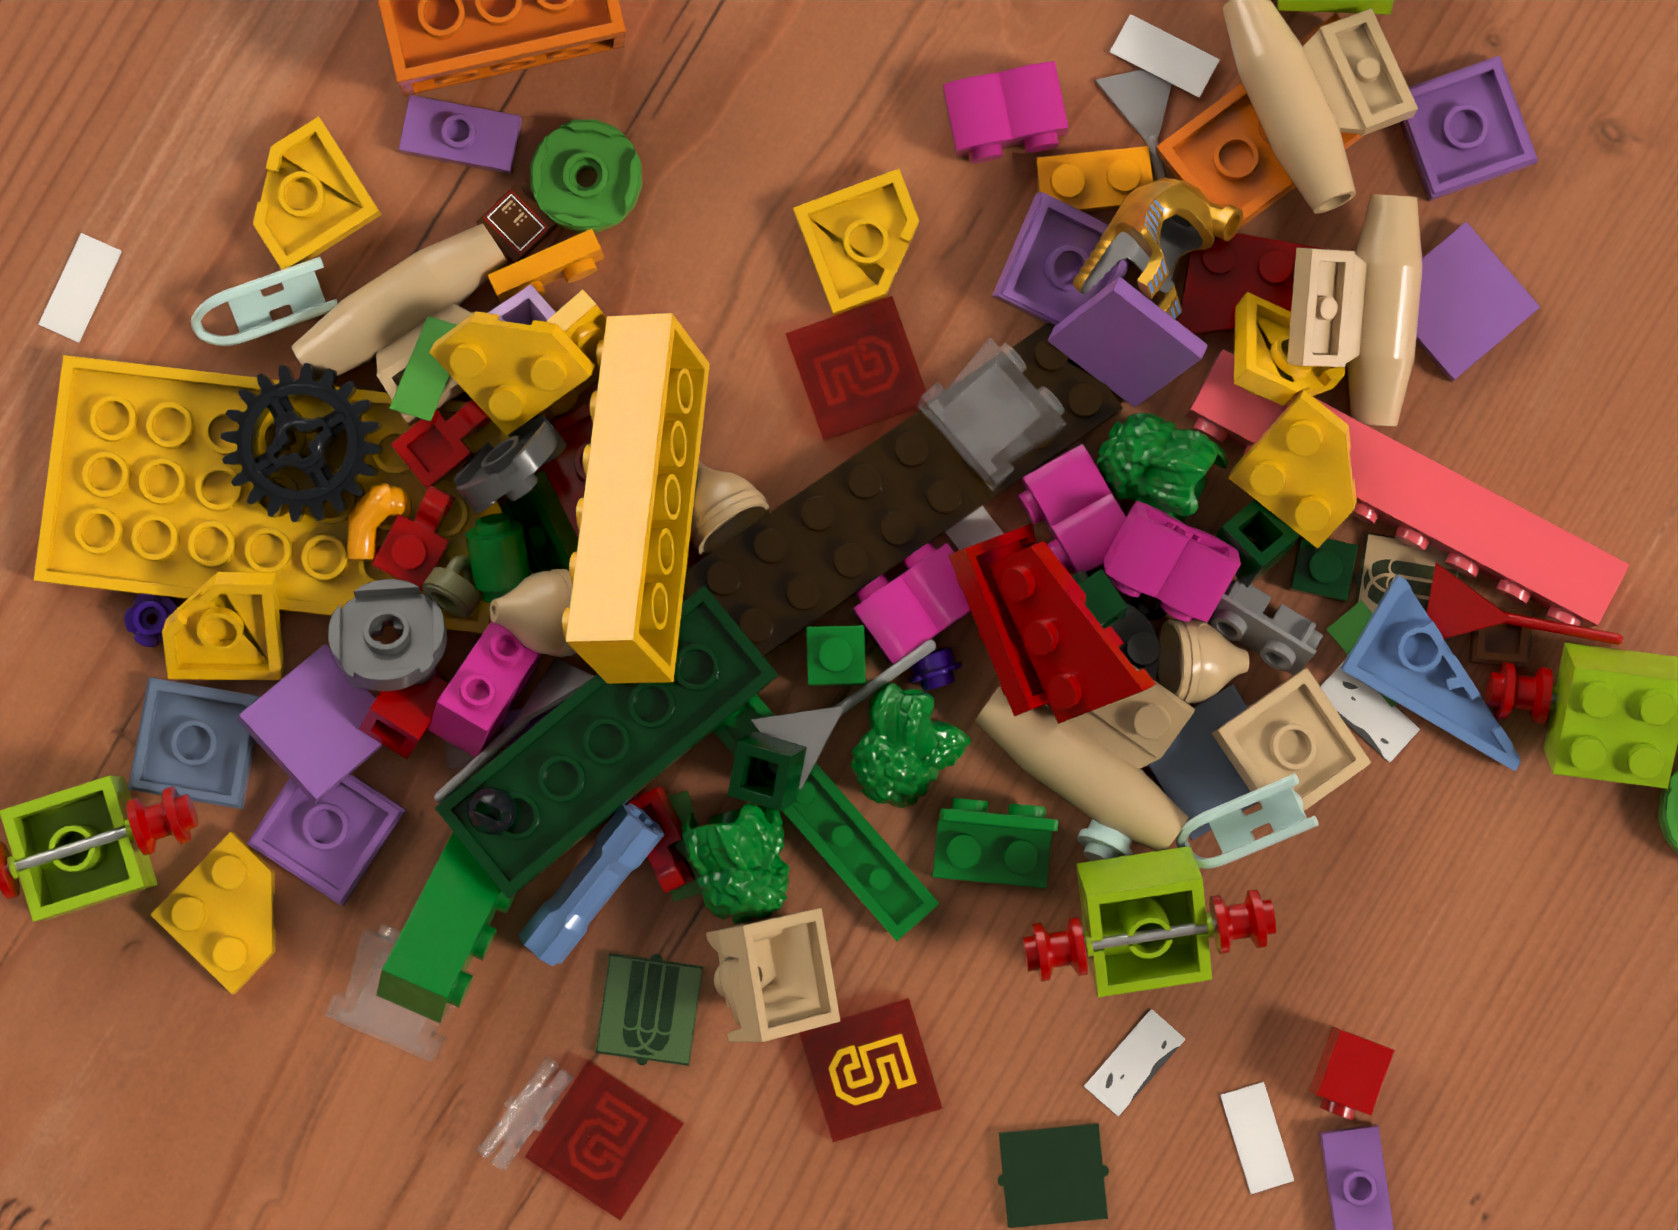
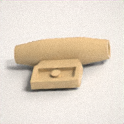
(1314, 92)
(1363, 309)
(390, 311)
(1100, 758)

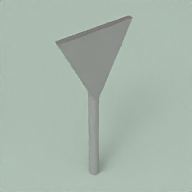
(1143, 103)
(555, 687)
(815, 726)

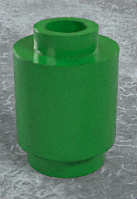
(497, 555)

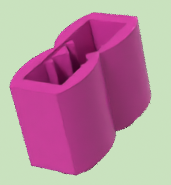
(1006, 111)
(1074, 508)
(1171, 563)
(914, 605)

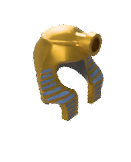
(1153, 231)

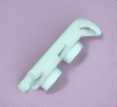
(252, 308)
(1233, 828)

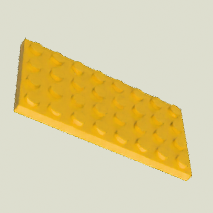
(152, 508)

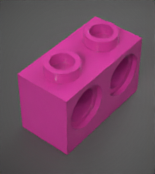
(484, 690)

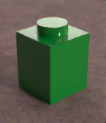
(836, 656)

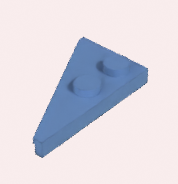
(1412, 664)

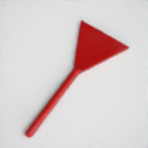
(1461, 610)

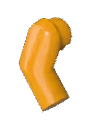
(368, 515)

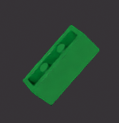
(443, 935)

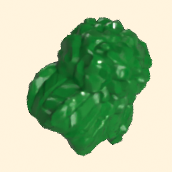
(1158, 463)
(904, 747)
(739, 862)

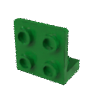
(992, 845)

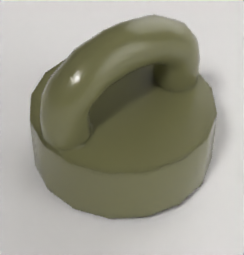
(450, 590)

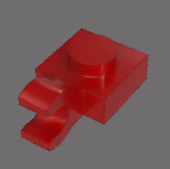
(438, 446)
(415, 546)
(668, 863)

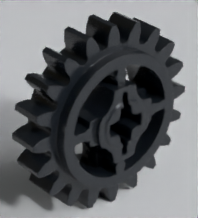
(275, 399)

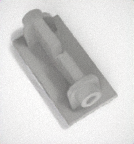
(1282, 642)

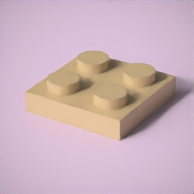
(1290, 734)

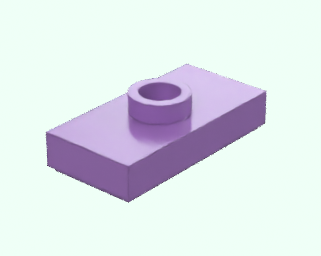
(460, 134)
(1356, 1178)

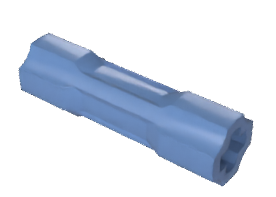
(566, 916)

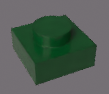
(1323, 570)

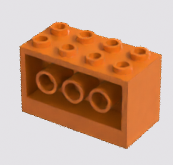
(472, 40)

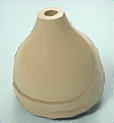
(723, 508)
(536, 611)
(1197, 660)

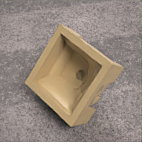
(776, 976)

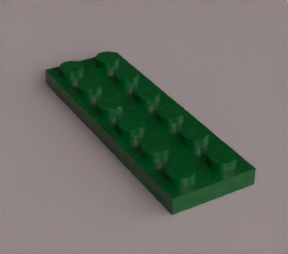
(607, 747)

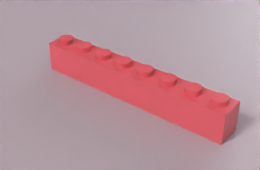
(1437, 509)

